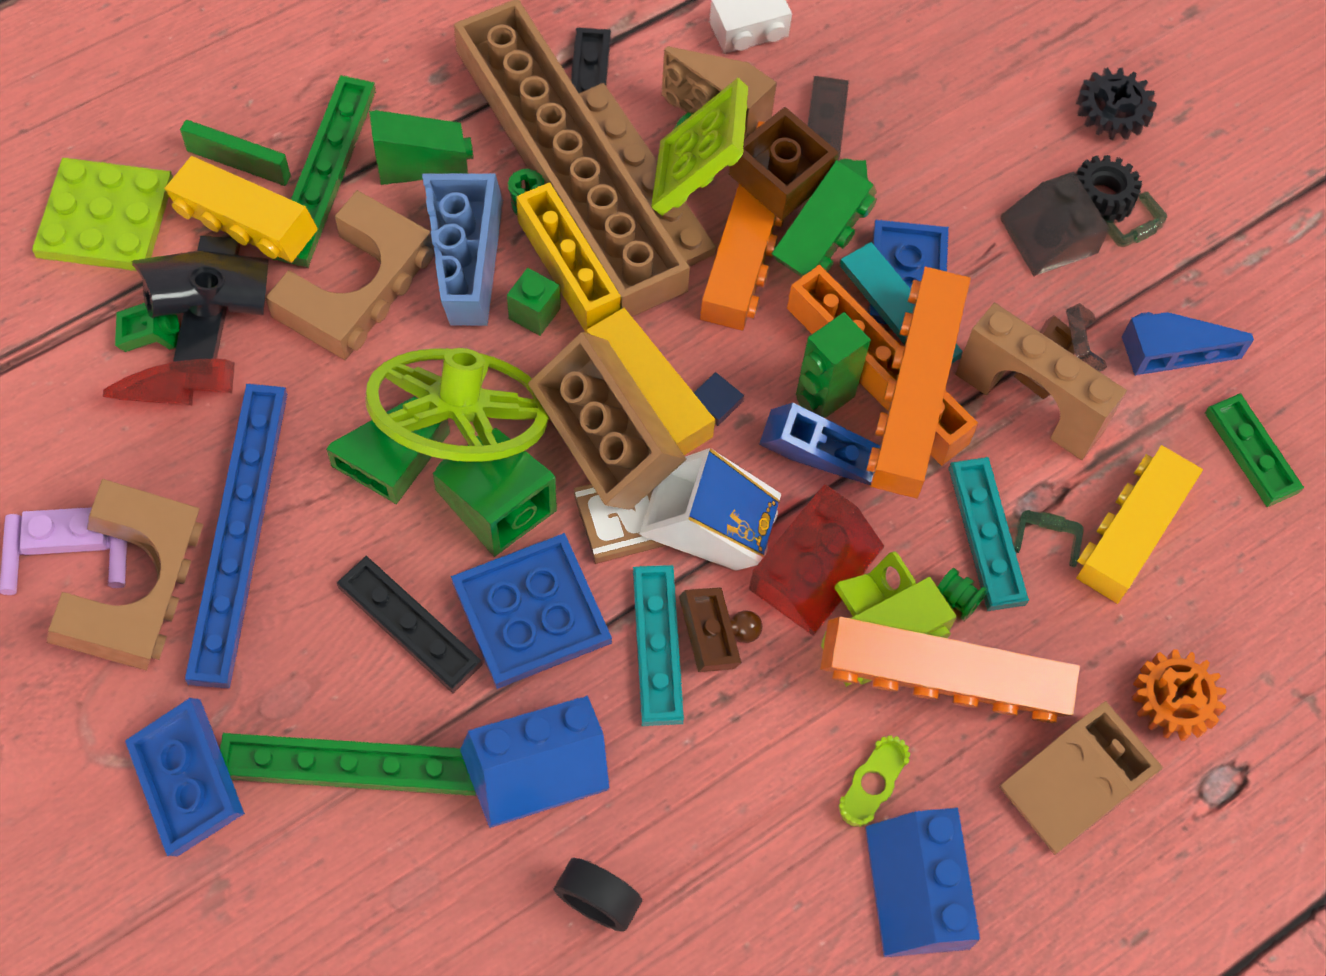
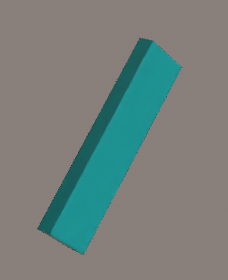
(882, 287)
(988, 534)
(657, 646)

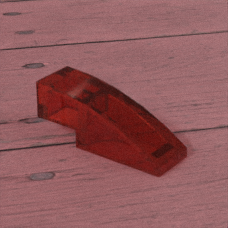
(174, 382)

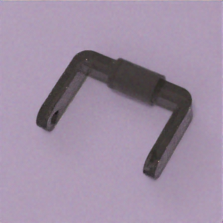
(1077, 318)

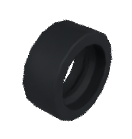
(598, 894)

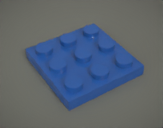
(531, 610)

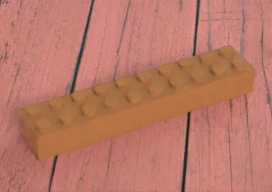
(571, 152)

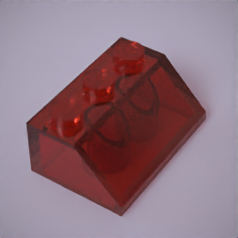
(818, 550)

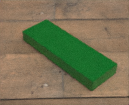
(235, 152)
(1254, 450)

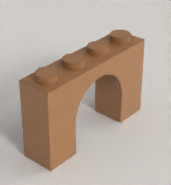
(344, 319)
(1081, 392)
(132, 630)

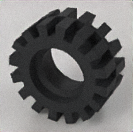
(1115, 177)

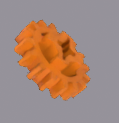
(1199, 700)

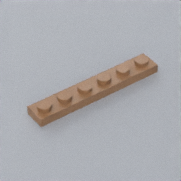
(640, 162)

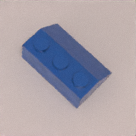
(536, 761)
(922, 883)

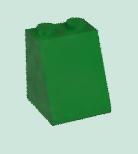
(498, 497)

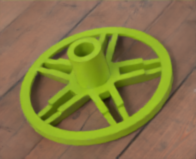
(455, 397)

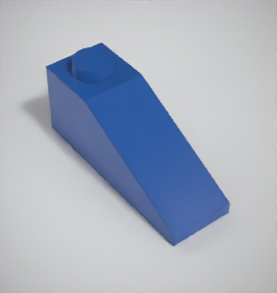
(1178, 342)
(817, 442)

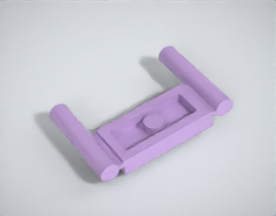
(56, 533)

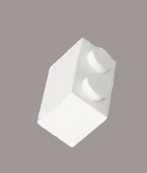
(749, 22)

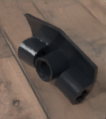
(203, 283)

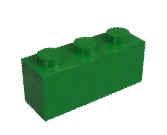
(826, 221)
(832, 366)

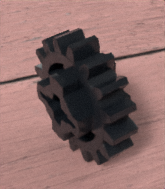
(1116, 103)

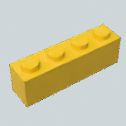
(241, 209)
(567, 256)
(659, 382)
(1139, 524)

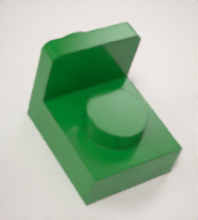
(138, 329)

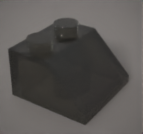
(1055, 224)

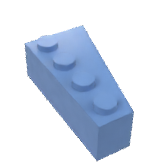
(465, 237)

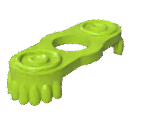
(886, 760)

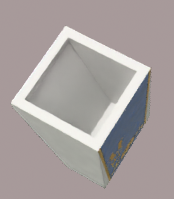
(713, 511)

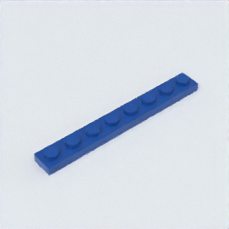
(236, 538)

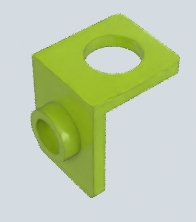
(872, 588)

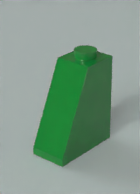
(417, 146)
(380, 461)

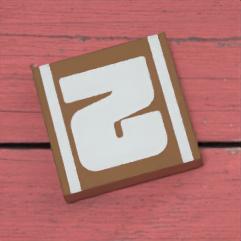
(610, 529)

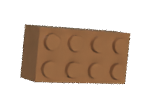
(606, 421)

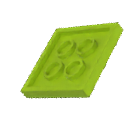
(700, 147)
(102, 214)

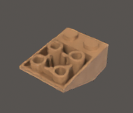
(696, 77)
(1081, 777)

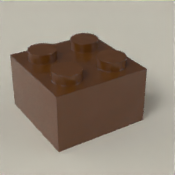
(783, 163)

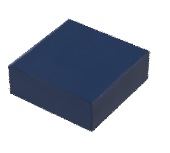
(719, 397)

